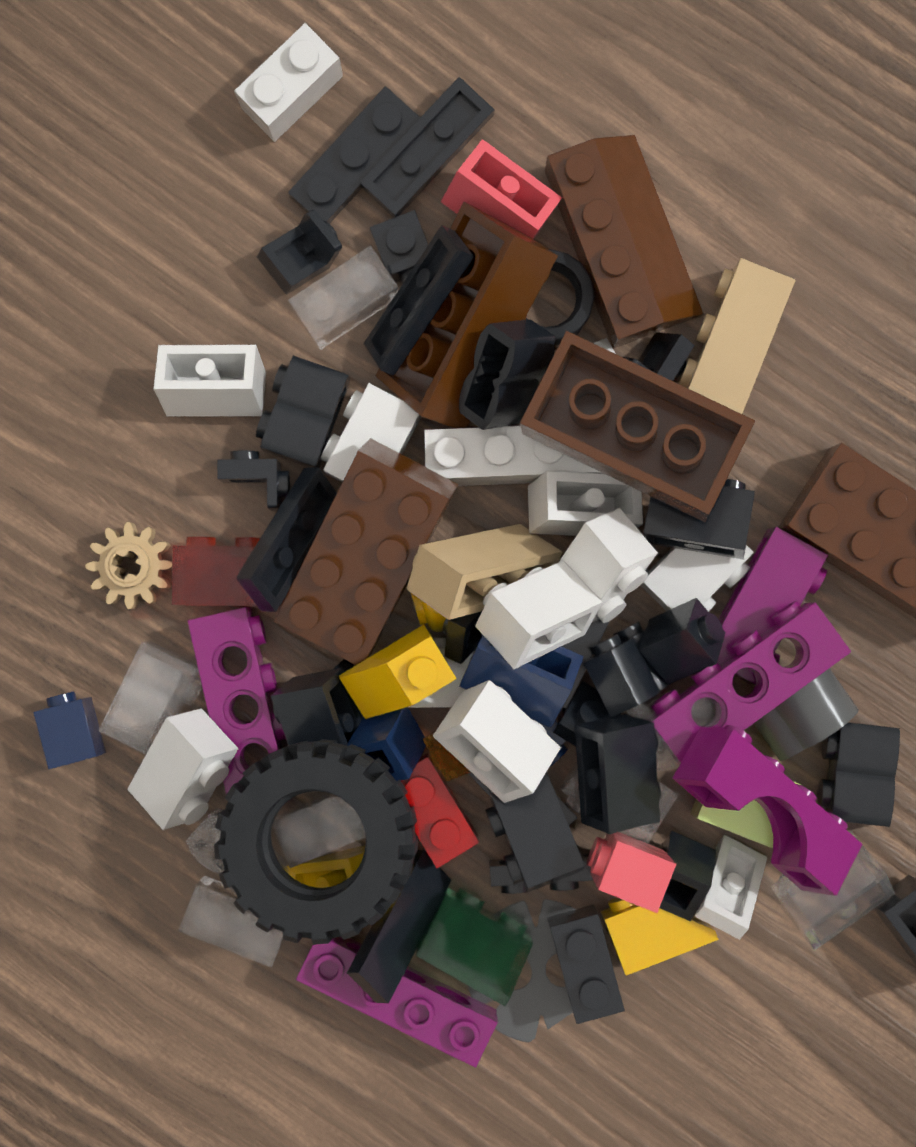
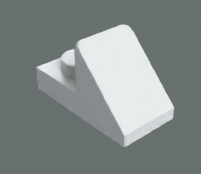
(733, 887)

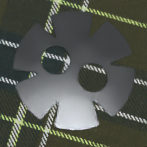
(540, 996)

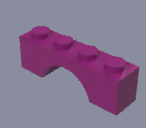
(807, 841)

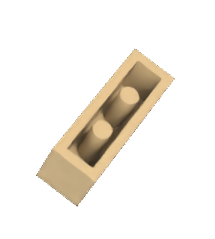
(737, 334)
(462, 570)

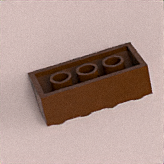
(622, 237)
(493, 289)

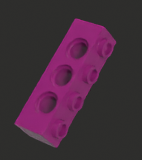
(210, 640)
(817, 650)
(417, 1008)

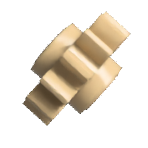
(129, 546)

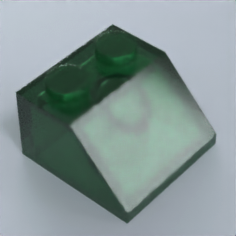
(476, 944)

